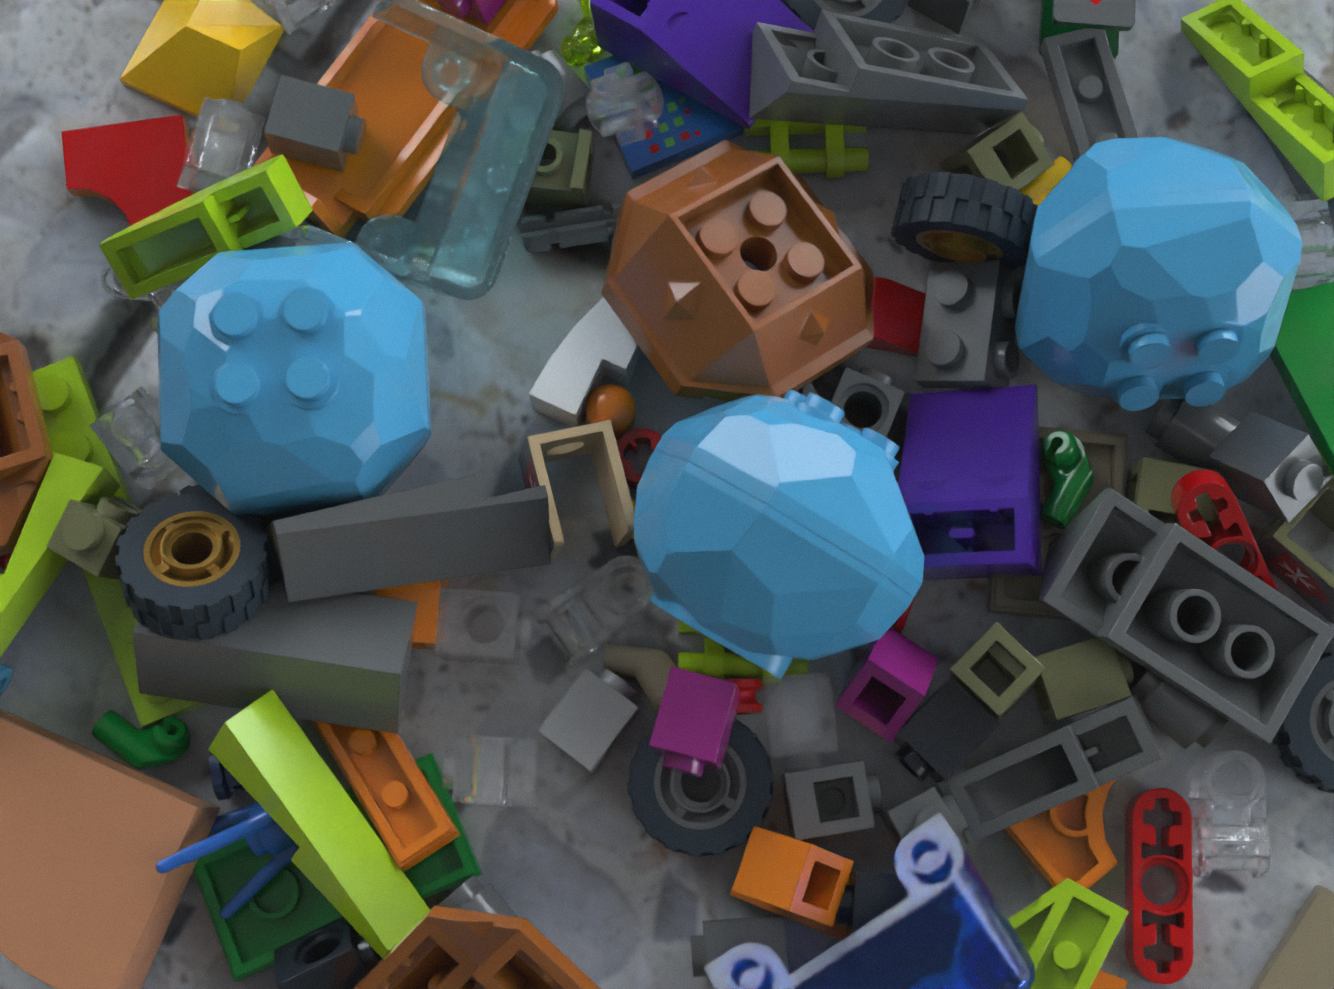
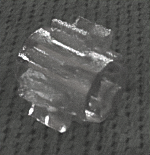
(624, 103)

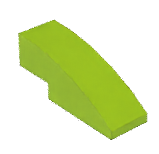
(212, 221)

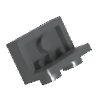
(969, 326)

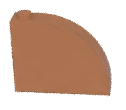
(83, 857)

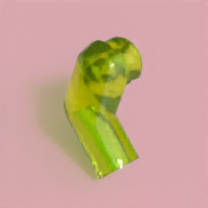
(582, 43)

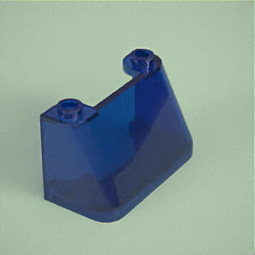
(936, 938)

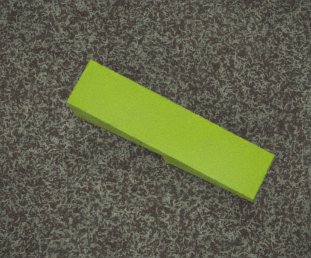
(1271, 84)
(33, 564)
(335, 841)

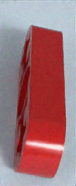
(1232, 526)
(1138, 934)

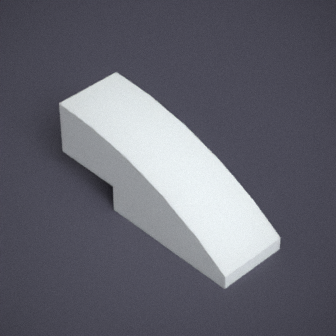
(591, 350)

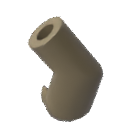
(645, 664)

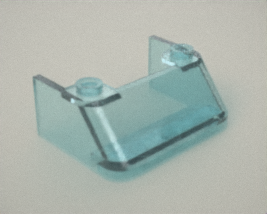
(487, 163)

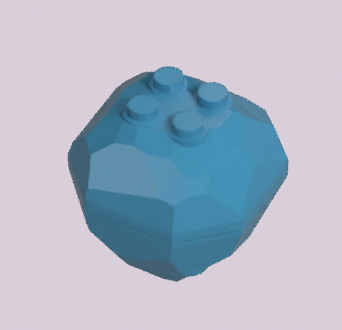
(1156, 274)
(293, 378)
(777, 529)

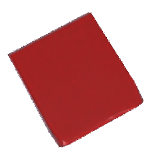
(896, 316)

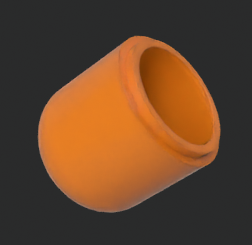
(614, 404)

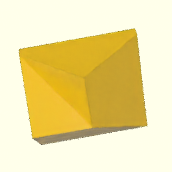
(202, 52)

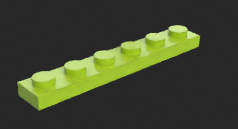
(68, 413)

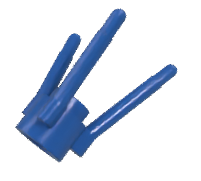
(262, 837)

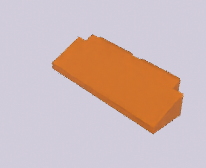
(402, 118)

